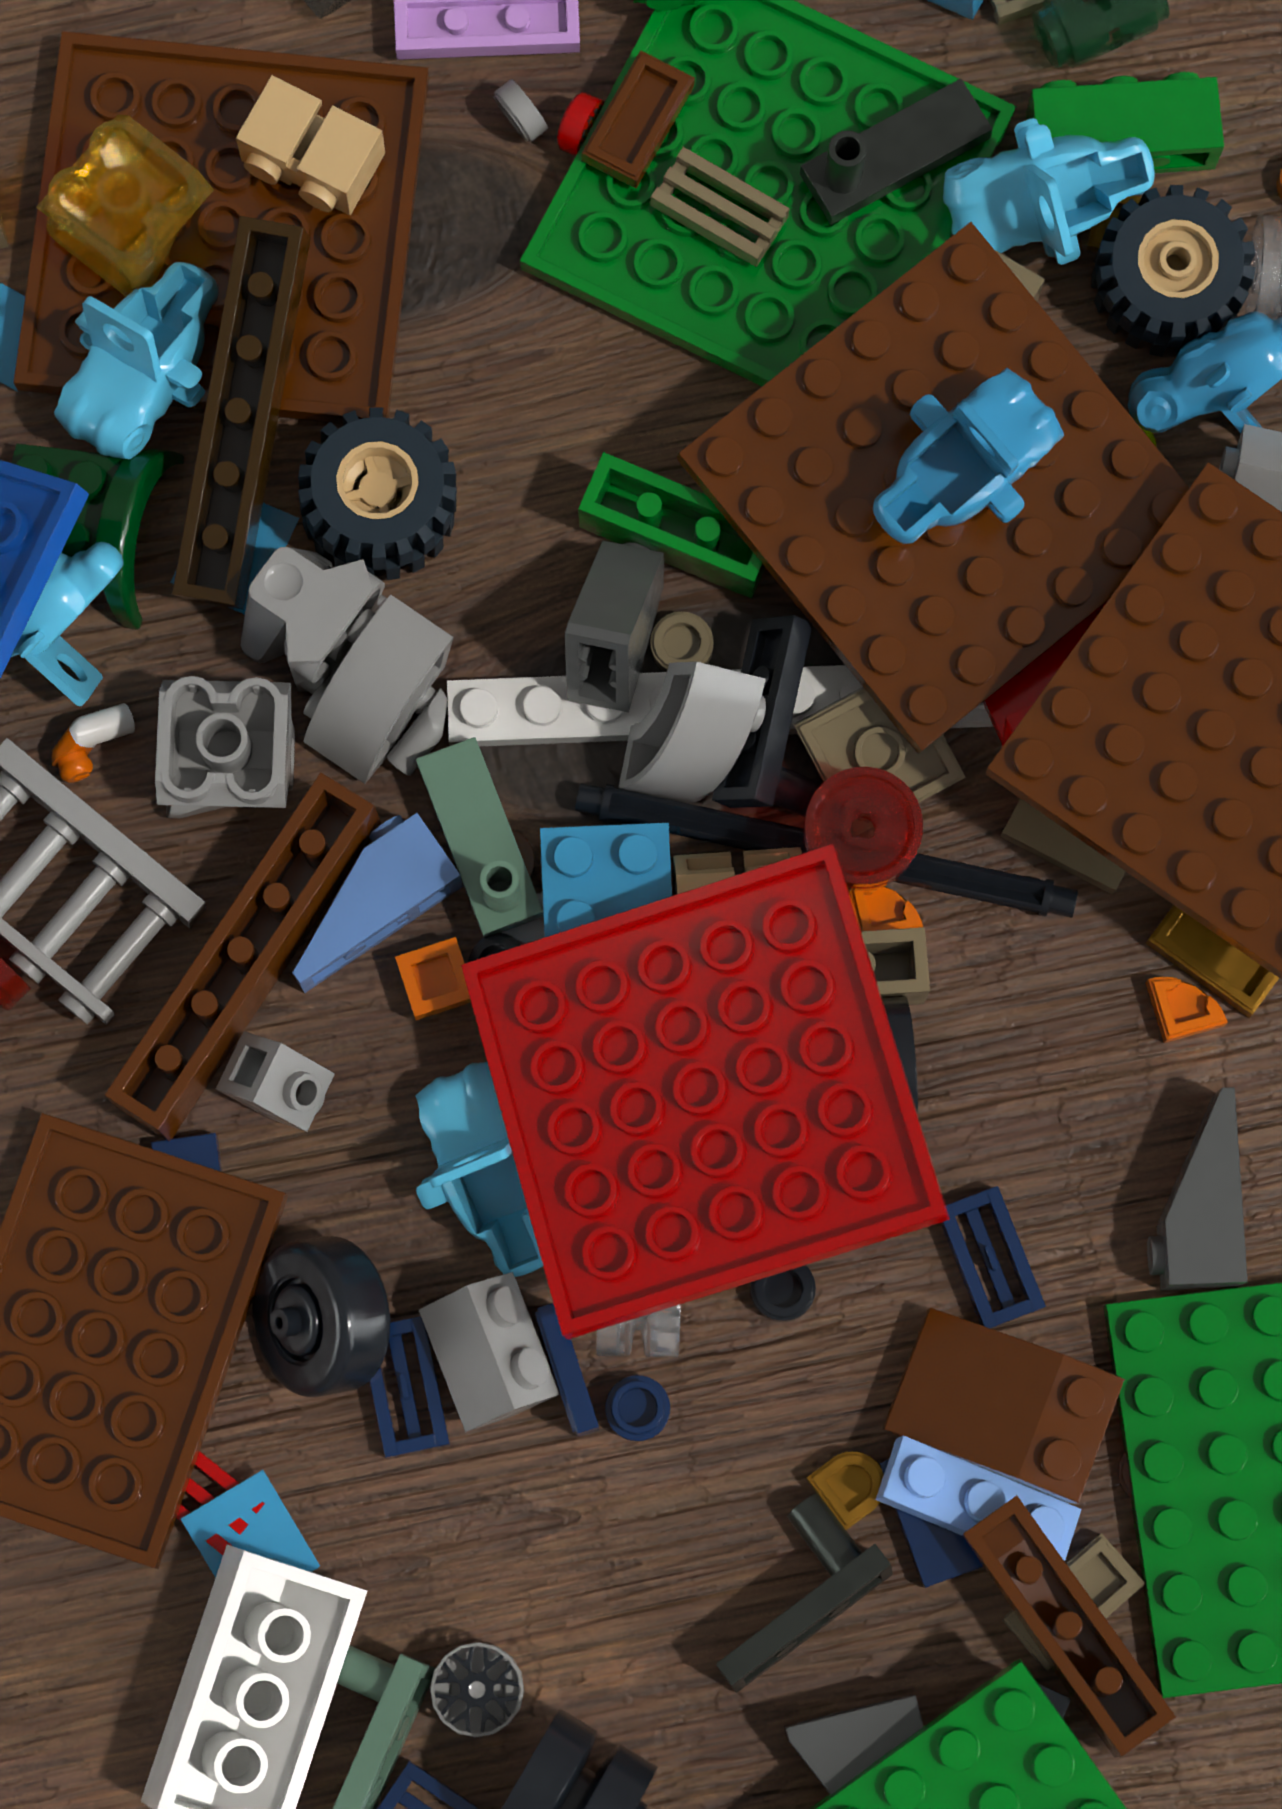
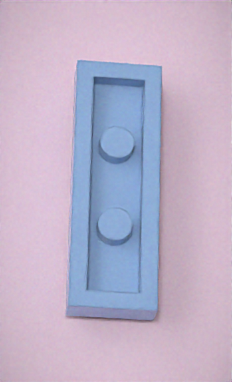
(963, 1494)

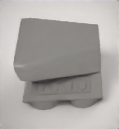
(306, 612)
(223, 745)

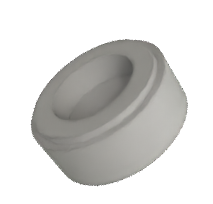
(520, 111)

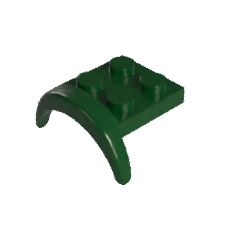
(112, 510)

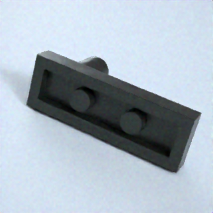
(894, 151)
(851, 1578)

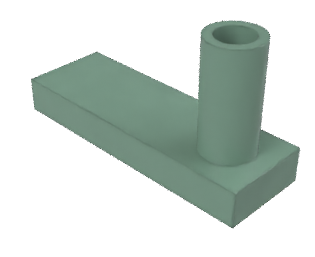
(479, 837)
(400, 1695)

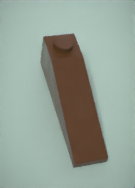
(1069, 1628)

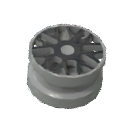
(477, 1689)

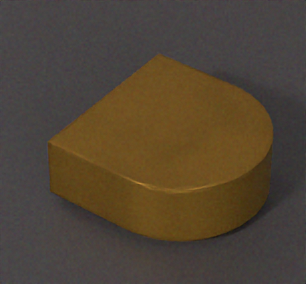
(848, 1486)

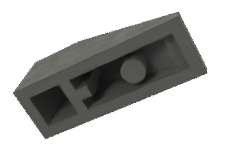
(1203, 1220)

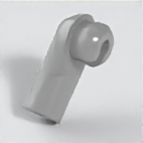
(422, 734)

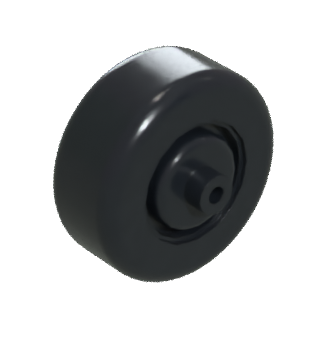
(321, 1316)

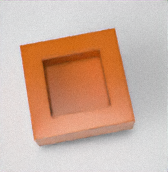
(434, 978)

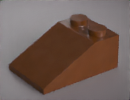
(1004, 1404)

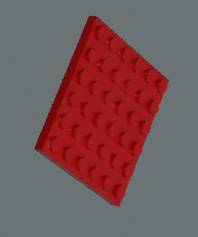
(702, 1093)

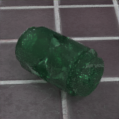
(1078, 30)

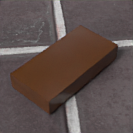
(638, 119)

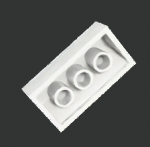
(254, 1687)

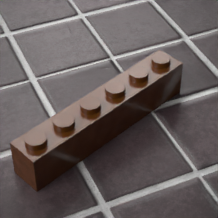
(244, 957)

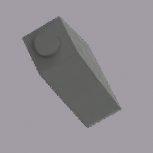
(613, 625)
(851, 1740)

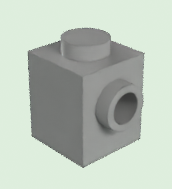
(275, 1081)

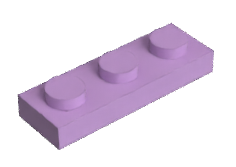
(485, 28)

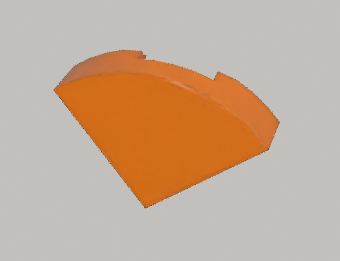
(884, 910)
(1183, 1008)

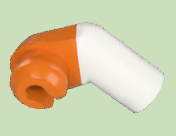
(84, 734)

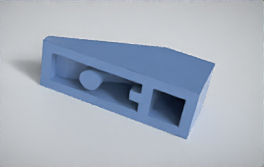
(385, 890)

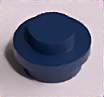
(637, 1408)

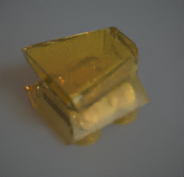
(123, 203)

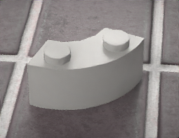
(376, 687)
(692, 732)

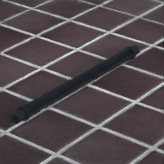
(760, 834)

